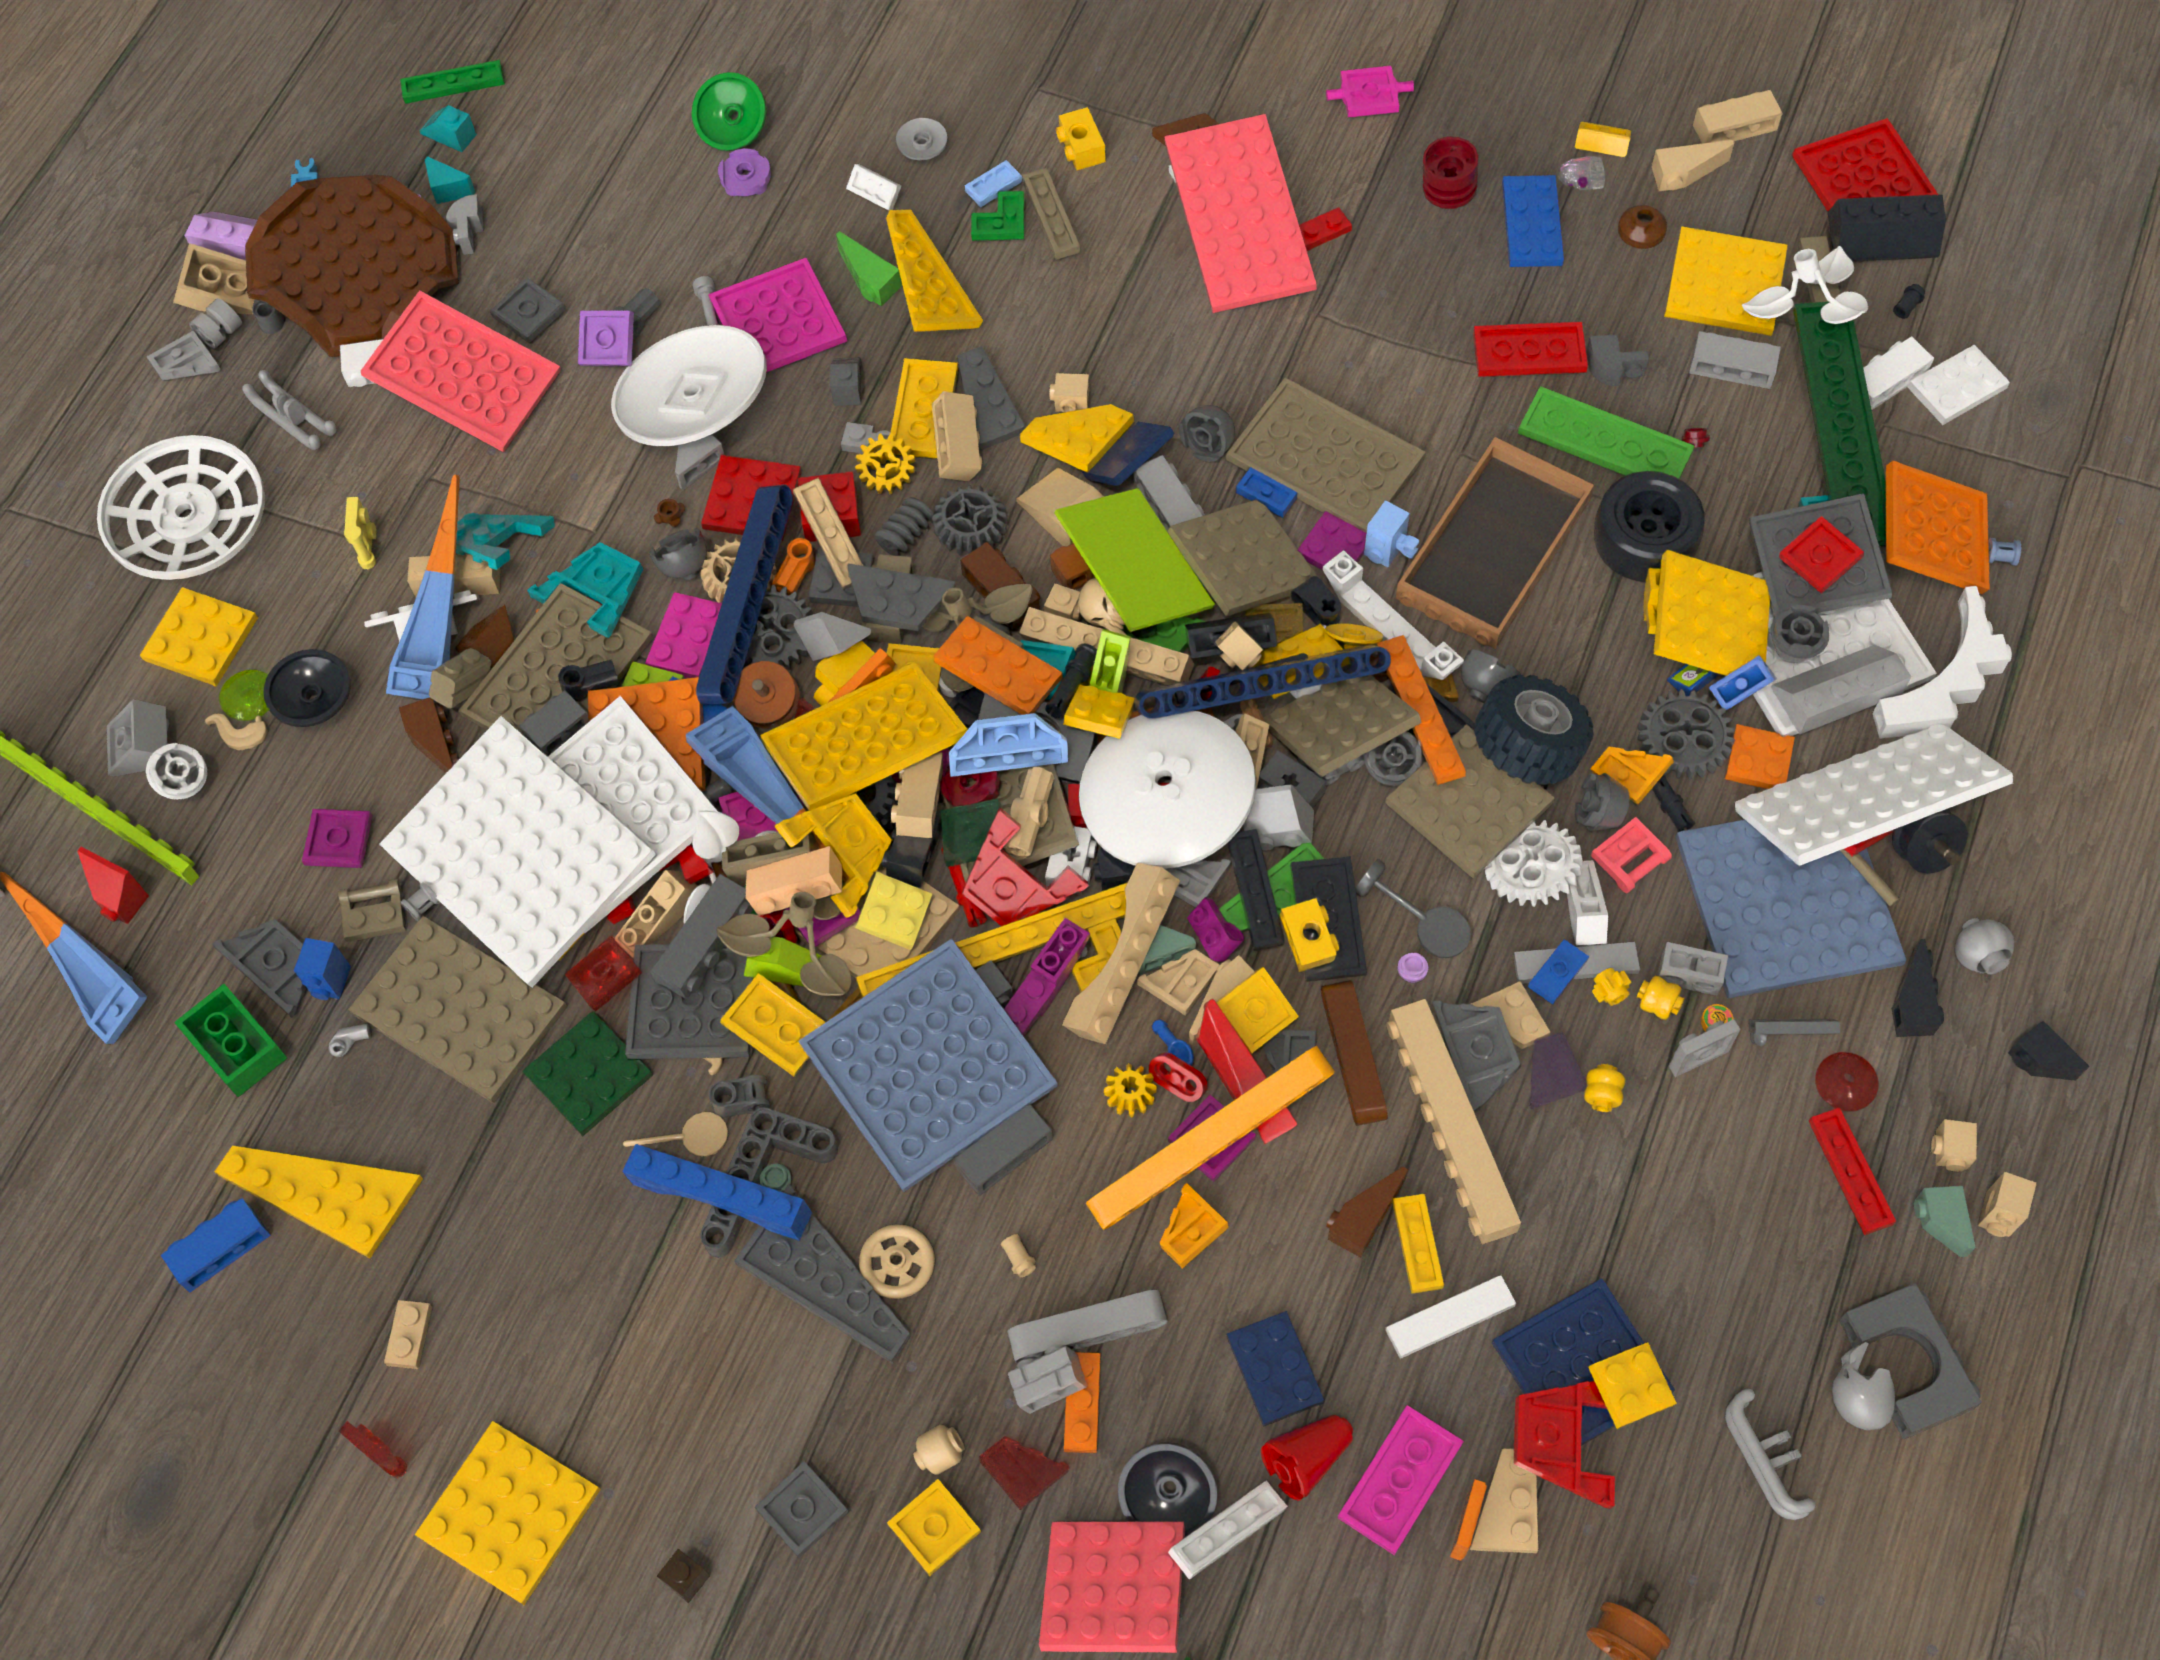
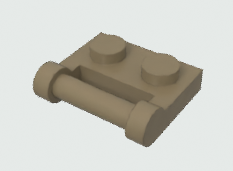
(372, 919)

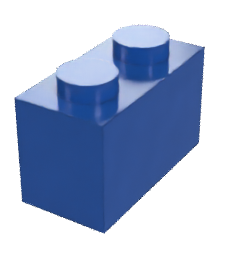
(322, 969)

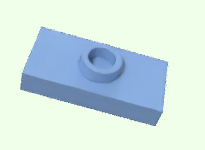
(987, 186)

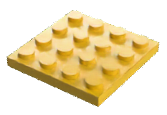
(1718, 275)
(1710, 615)
(508, 1512)

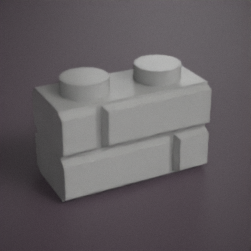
(1047, 1378)

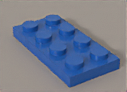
(1532, 221)

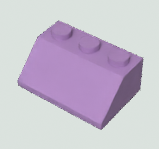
(220, 233)

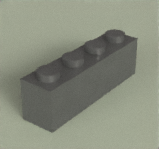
(697, 942)

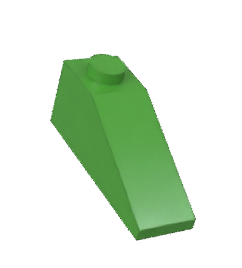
(873, 275)

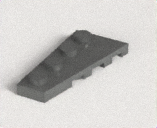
(996, 414)

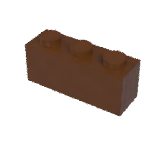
(988, 571)

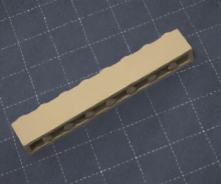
(1453, 1121)

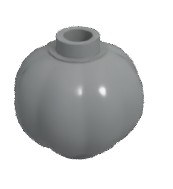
(1984, 946)

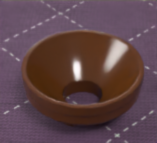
(1639, 233)

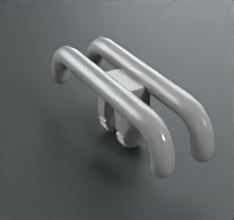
(288, 412)
(1759, 1462)

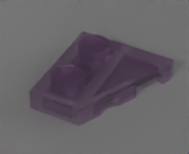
(1554, 1071)

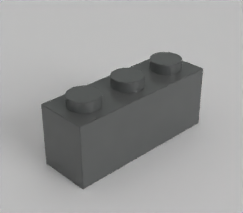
(1003, 1149)

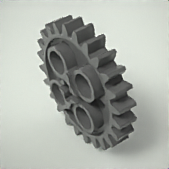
(785, 610)
(1687, 733)

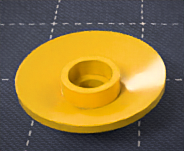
(1354, 635)

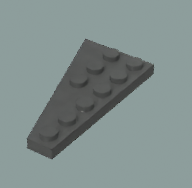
(825, 1283)

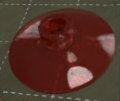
(1840, 1092)

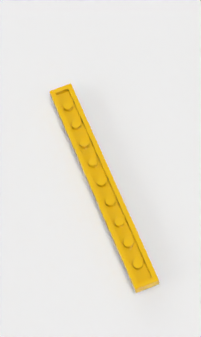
(1019, 935)

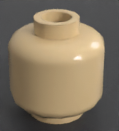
(938, 1449)

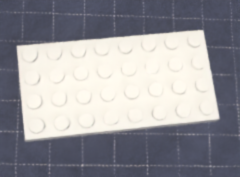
(1872, 793)

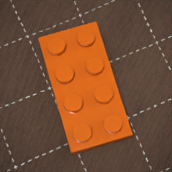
(997, 667)

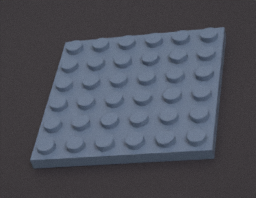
(1782, 918)
(927, 1064)

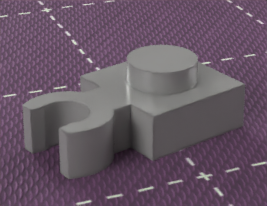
(858, 435)

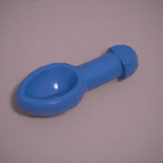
(1175, 1046)

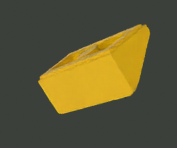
(1603, 139)

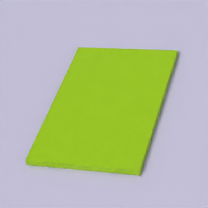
(1134, 559)

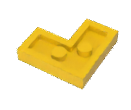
(1104, 940)

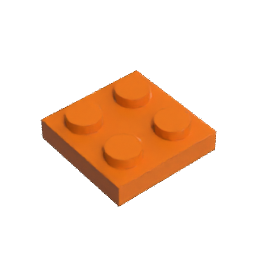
(1759, 757)

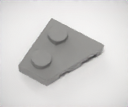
(1199, 879)

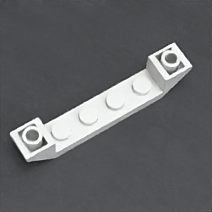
(1374, 612)

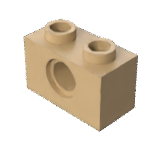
(2006, 1204)

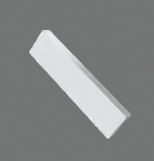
(1450, 1316)
(1227, 1529)

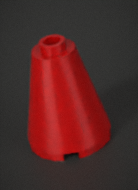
(1306, 1454)

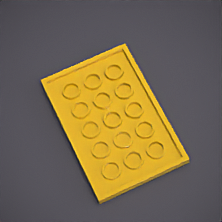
(863, 736)

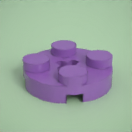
(748, 184)

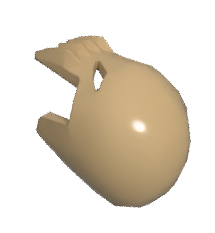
(1098, 609)

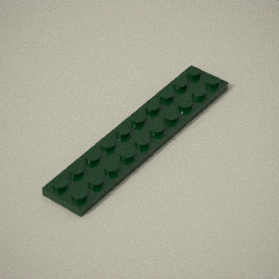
(1842, 411)

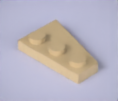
(1509, 1511)

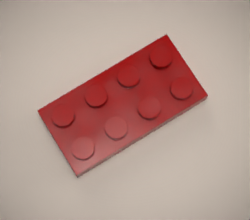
(1530, 349)

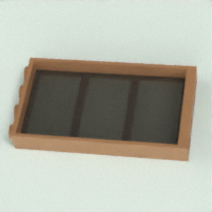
(1494, 542)

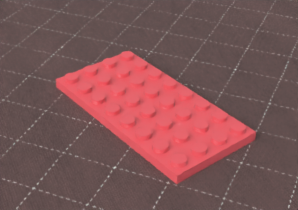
(1240, 213)

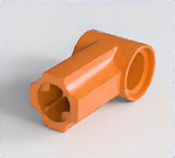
(793, 568)

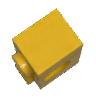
(1081, 139)
(1309, 952)

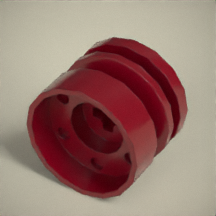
(1450, 172)

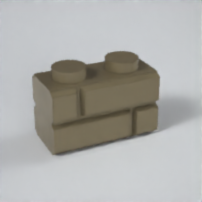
(458, 677)

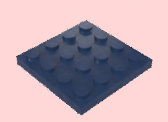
(1564, 1342)

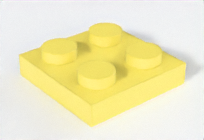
(893, 910)

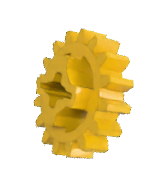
(874, 461)

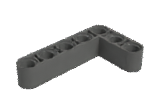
(766, 1142)

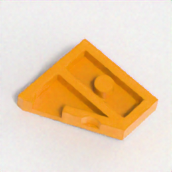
(1633, 769)
(1191, 1227)

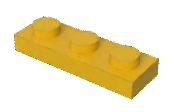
(1418, 1243)

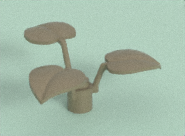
(1004, 604)
(750, 937)

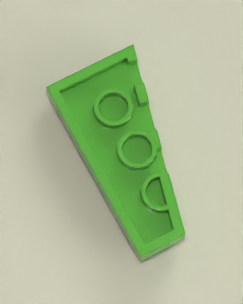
(1281, 886)

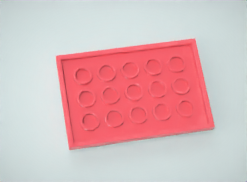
(461, 371)

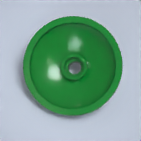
(718, 101)

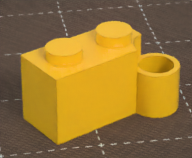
(839, 669)

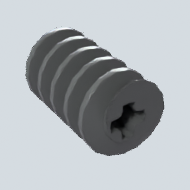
(900, 525)

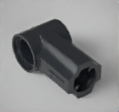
(588, 678)

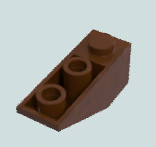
(425, 728)

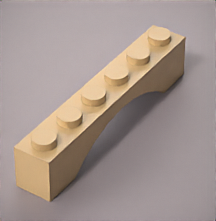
(1099, 1005)

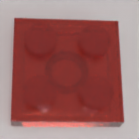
(603, 973)

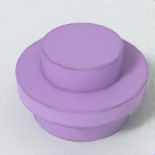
(1412, 967)

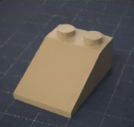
(213, 276)
(1055, 492)

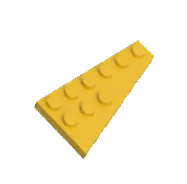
(928, 284)
(333, 1197)

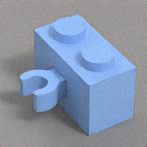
(1388, 536)

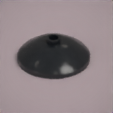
(301, 677)
(1147, 1498)

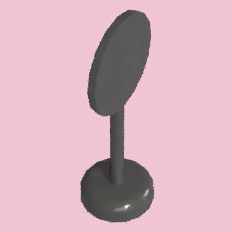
(1440, 929)

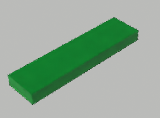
(452, 81)

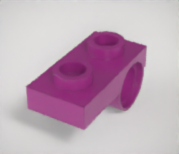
(1214, 932)

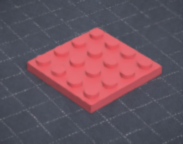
(1112, 1587)

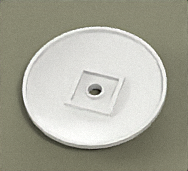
(689, 385)
(1173, 822)

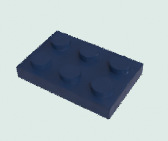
(1275, 1368)

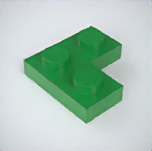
(1004, 224)

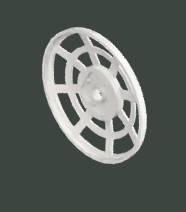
(175, 501)

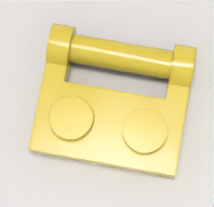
(360, 532)

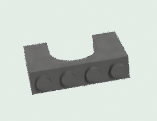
(1079, 741)
(1909, 1315)

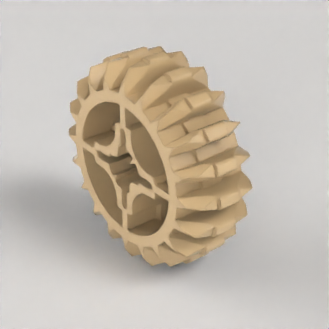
(723, 561)

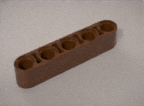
(1354, 1053)

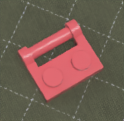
(1626, 846)

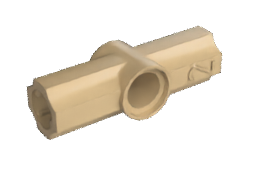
(1030, 811)

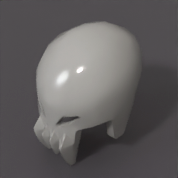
(1863, 1399)

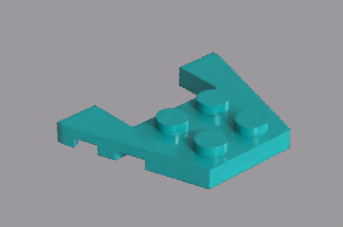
(483, 532)
(600, 575)

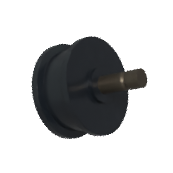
(1931, 842)

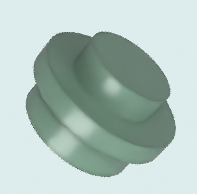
(775, 1177)

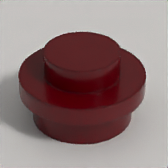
(1696, 436)

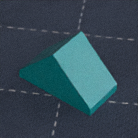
(446, 182)

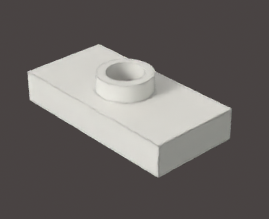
(873, 187)

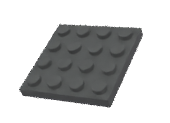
(1859, 585)
(676, 1027)

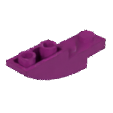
(1047, 975)

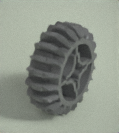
(981, 508)

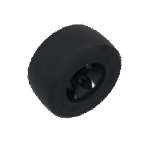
(1640, 548)

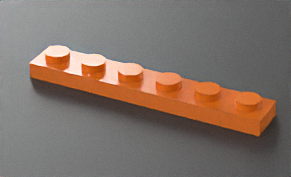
(1432, 732)

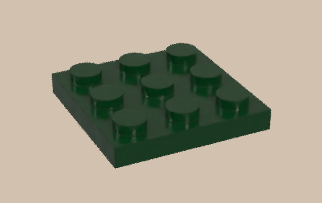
(587, 1073)

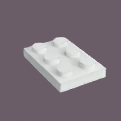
(1958, 384)

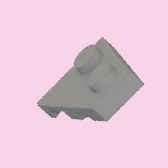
(183, 358)

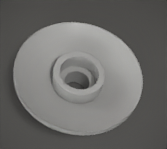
(921, 139)

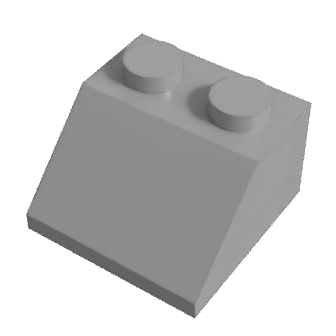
(135, 737)
(1280, 817)

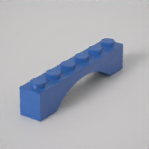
(754, 1202)

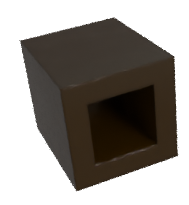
(683, 1575)

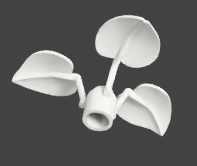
(1831, 269)
(711, 837)

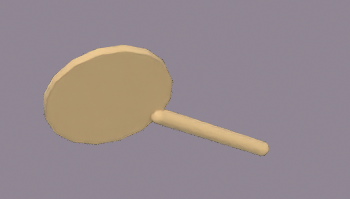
(701, 1135)

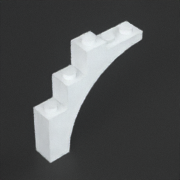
(1959, 682)

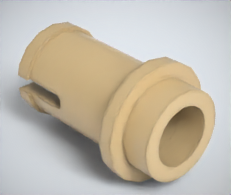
(1020, 1259)

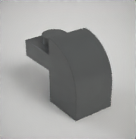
(1610, 364)

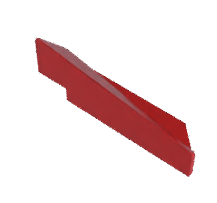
(1237, 1066)

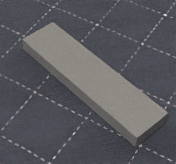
(1601, 957)

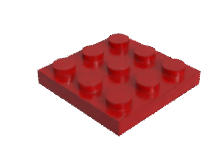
(736, 487)

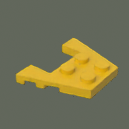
(852, 836)

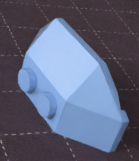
(1007, 745)

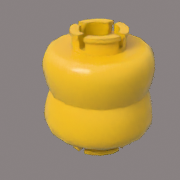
(1660, 997)
(1604, 1088)

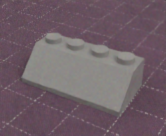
(1841, 687)

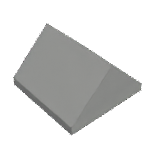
(828, 635)

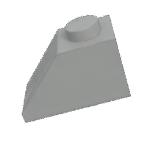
(697, 459)

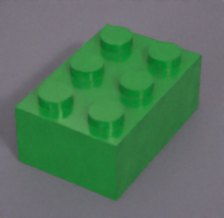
(230, 1040)

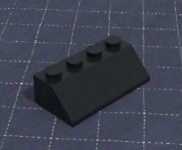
(1888, 227)

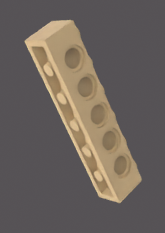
(1144, 658)

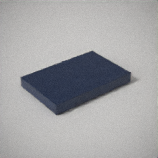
(1129, 453)

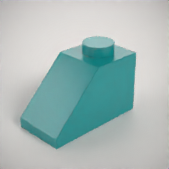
(450, 128)

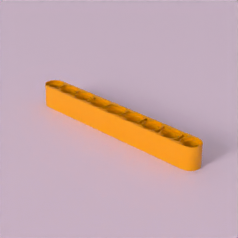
(1210, 1137)

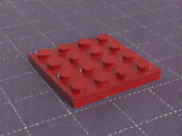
(1862, 165)

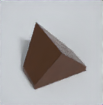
(489, 636)

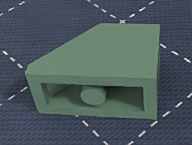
(1166, 947)
(1946, 1217)

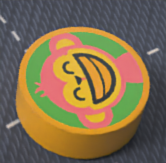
(1714, 1014)

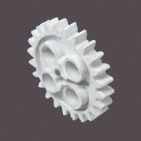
(1536, 863)

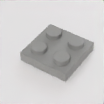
(1703, 1048)

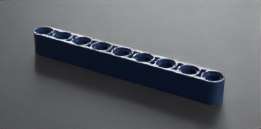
(744, 595)
(1275, 685)

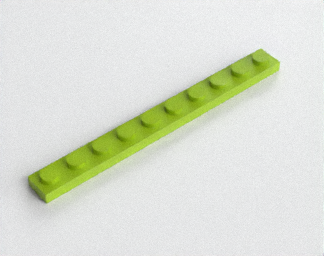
(98, 810)

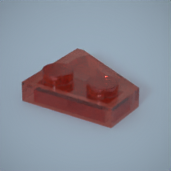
(1021, 1470)

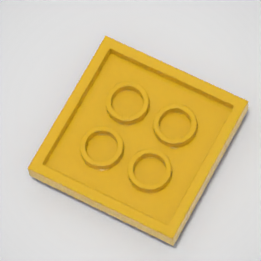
(199, 636)

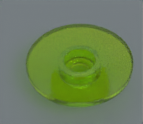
(248, 704)

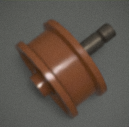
(766, 695)
(1629, 1633)

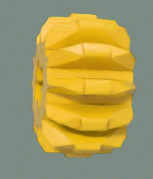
(1127, 1079)

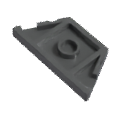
(895, 596)
(268, 960)
(1479, 1048)

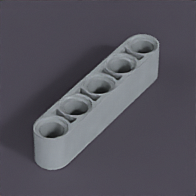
(1089, 1325)

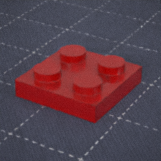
(1821, 554)

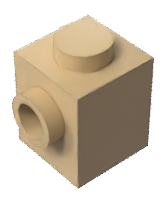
(1070, 392)
(1063, 603)
(1239, 647)
(1955, 1145)

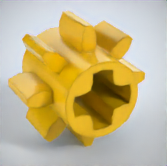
(1611, 986)

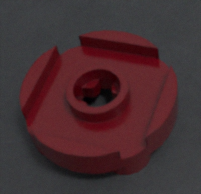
(983, 790)

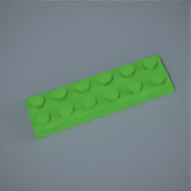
(1602, 436)

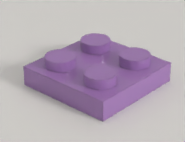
(605, 338)

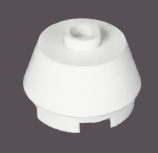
(176, 771)

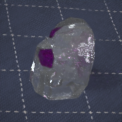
(1583, 173)

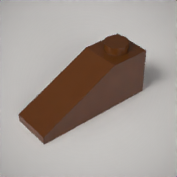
(1363, 1214)

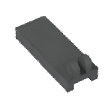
(1761, 1027)

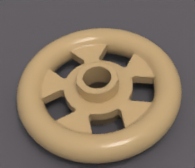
(907, 1285)

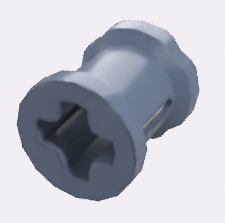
(2004, 551)

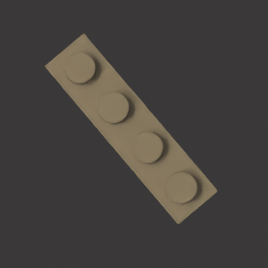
(1051, 213)

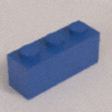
(215, 1244)

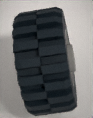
(1533, 729)

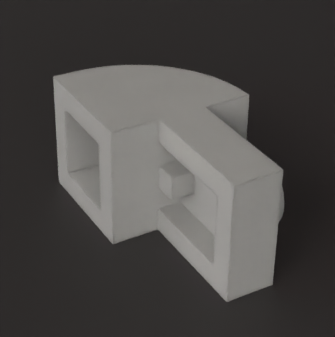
(465, 218)

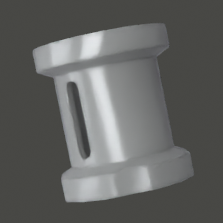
(420, 901)

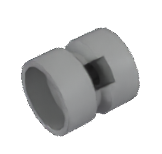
(215, 323)

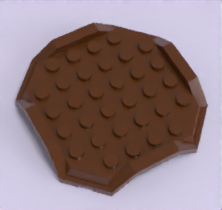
(348, 256)

